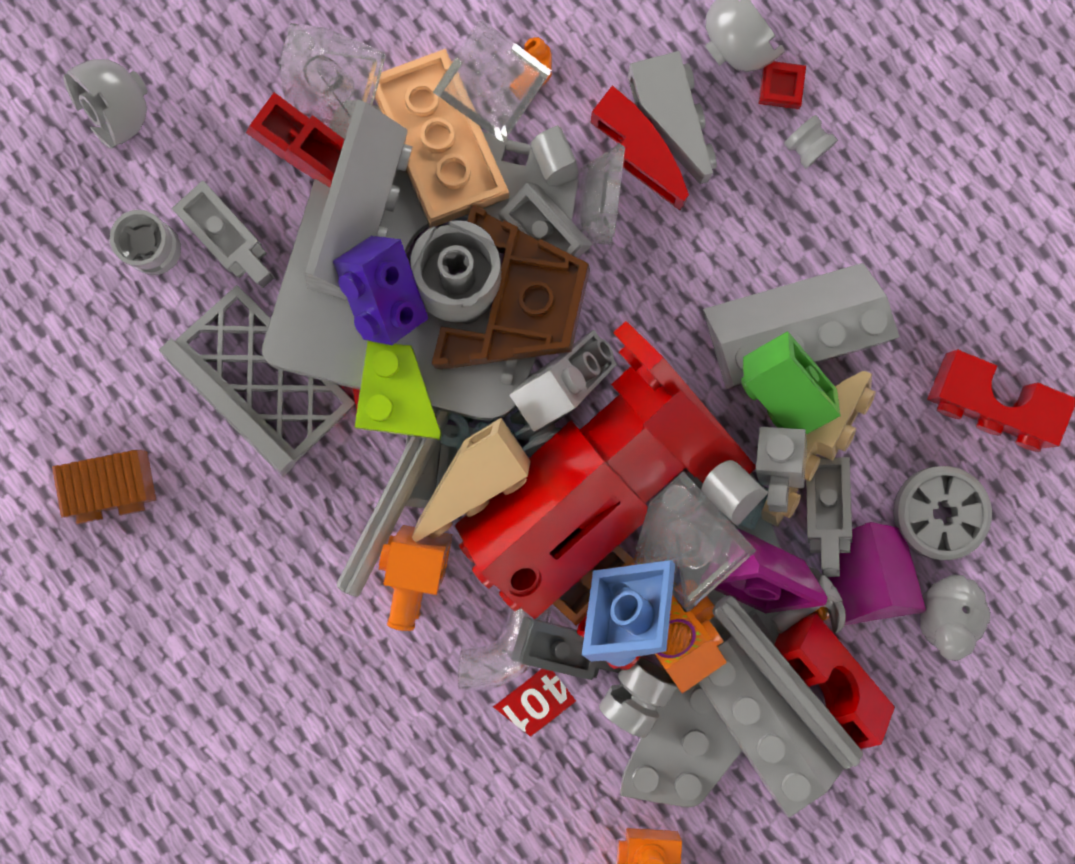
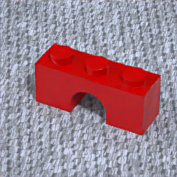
(965, 389)
(846, 686)

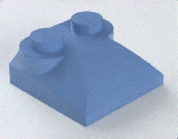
(628, 612)

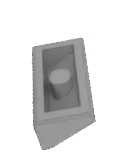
(542, 219)

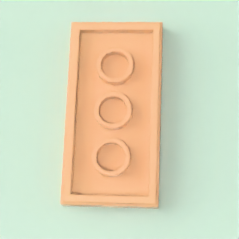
(449, 152)

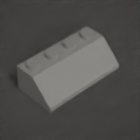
(358, 193)
(824, 314)
(768, 730)

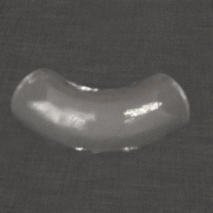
(492, 664)

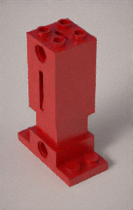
(581, 489)

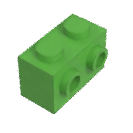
(790, 385)

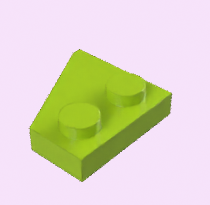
(394, 394)

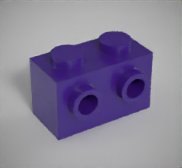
(380, 289)

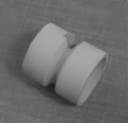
(145, 242)
(635, 700)

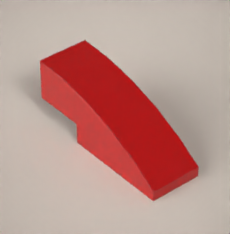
(297, 139)
(645, 150)

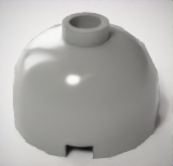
(740, 36)
(110, 97)

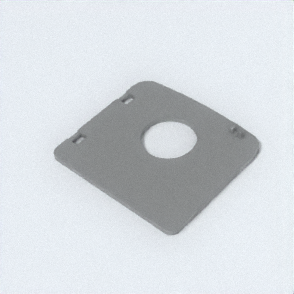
(317, 332)

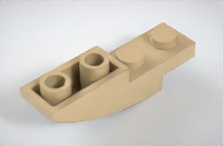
(854, 398)

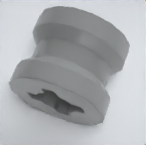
(810, 141)

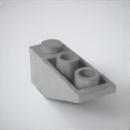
(664, 96)
(564, 381)

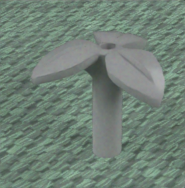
(834, 604)

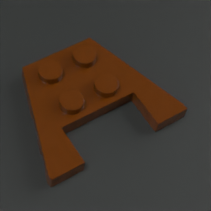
(533, 308)

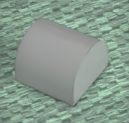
(554, 156)
(733, 491)

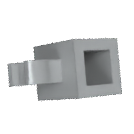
(781, 463)

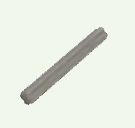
(388, 510)
(787, 682)

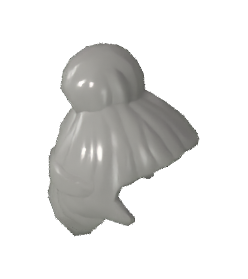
(945, 622)

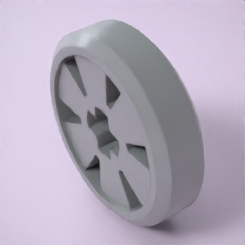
(955, 489)

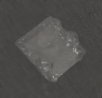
(599, 196)

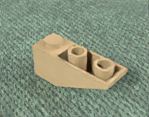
(480, 470)

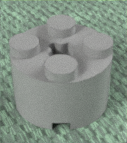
(446, 251)

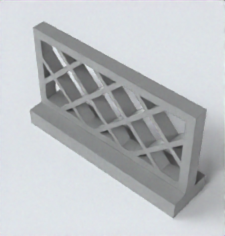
(230, 404)

